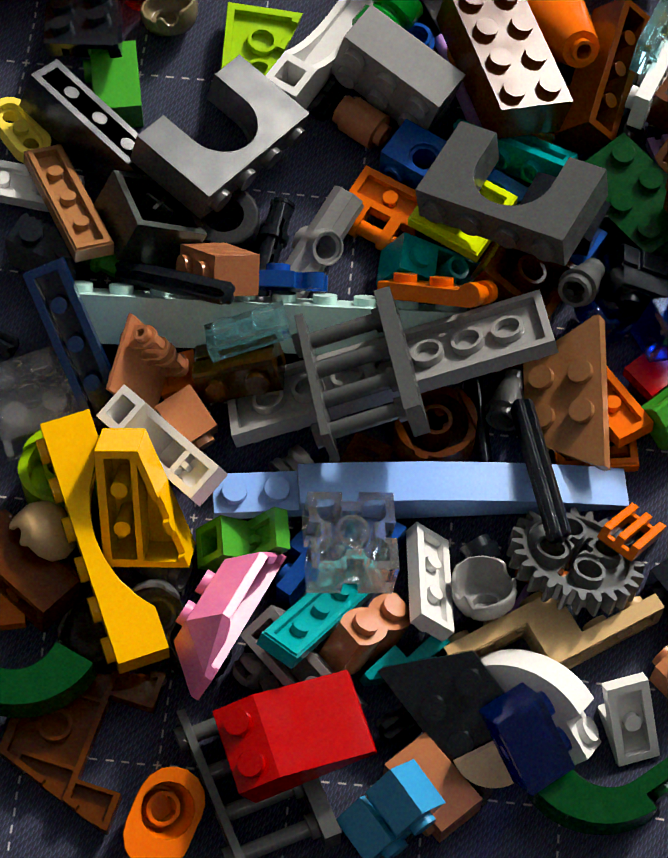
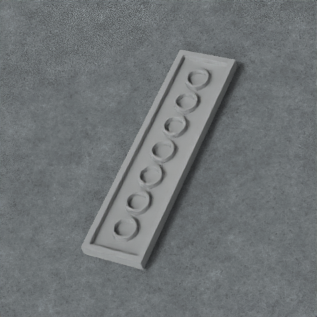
(441, 355)

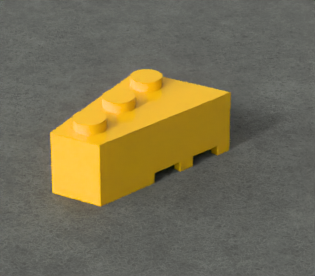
(137, 505)

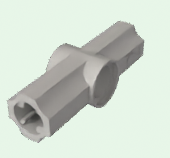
(329, 226)

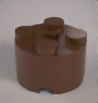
(452, 428)

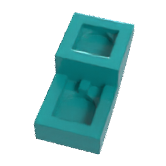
(394, 656)

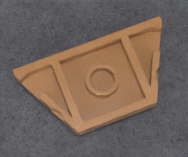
(573, 395)

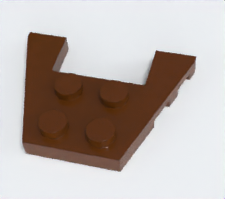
(58, 744)

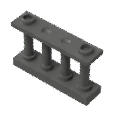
(398, 377)
(317, 824)

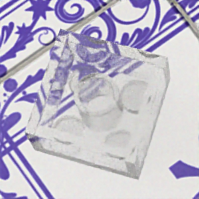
(31, 394)

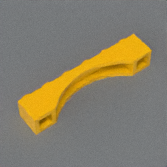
(130, 622)

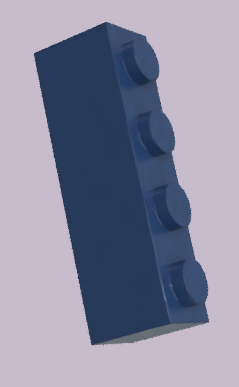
(71, 334)

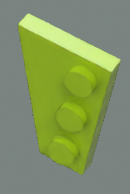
(257, 34)

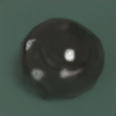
(81, 634)

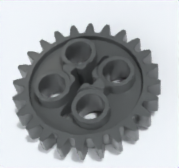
(597, 576)

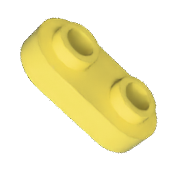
(23, 133)

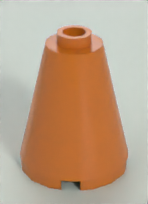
(567, 31)

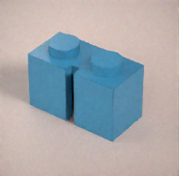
(396, 807)

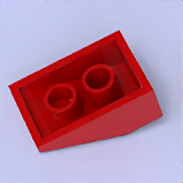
(293, 734)

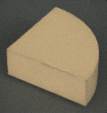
(484, 767)

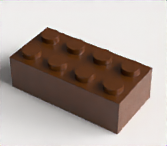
(505, 66)

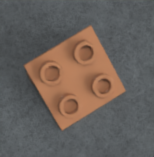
(145, 362)

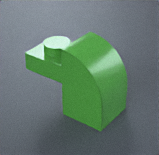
(233, 537)

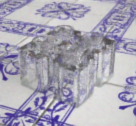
(350, 542)

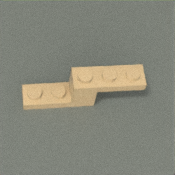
(556, 632)

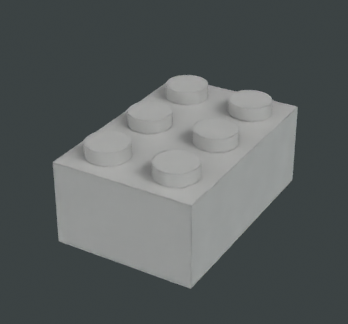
(396, 71)

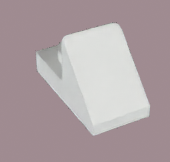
(629, 719)

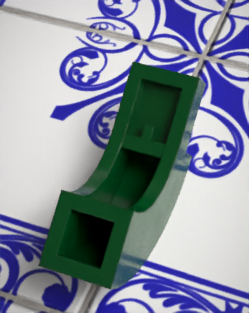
(46, 684)
(601, 809)

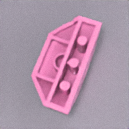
(221, 614)

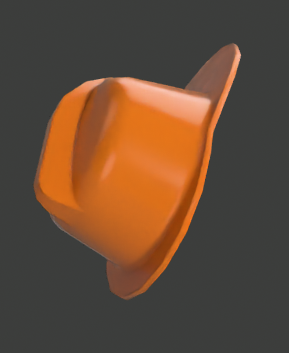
(164, 814)

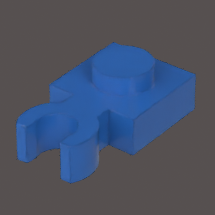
(280, 278)

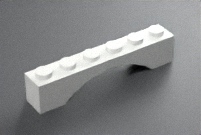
(307, 66)

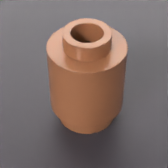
(362, 122)

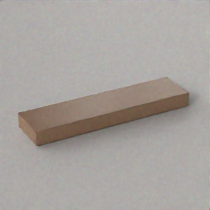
(68, 203)

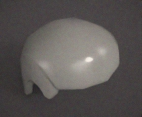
(483, 588)

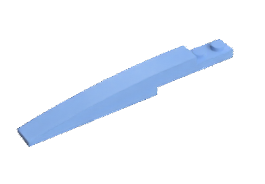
(420, 488)

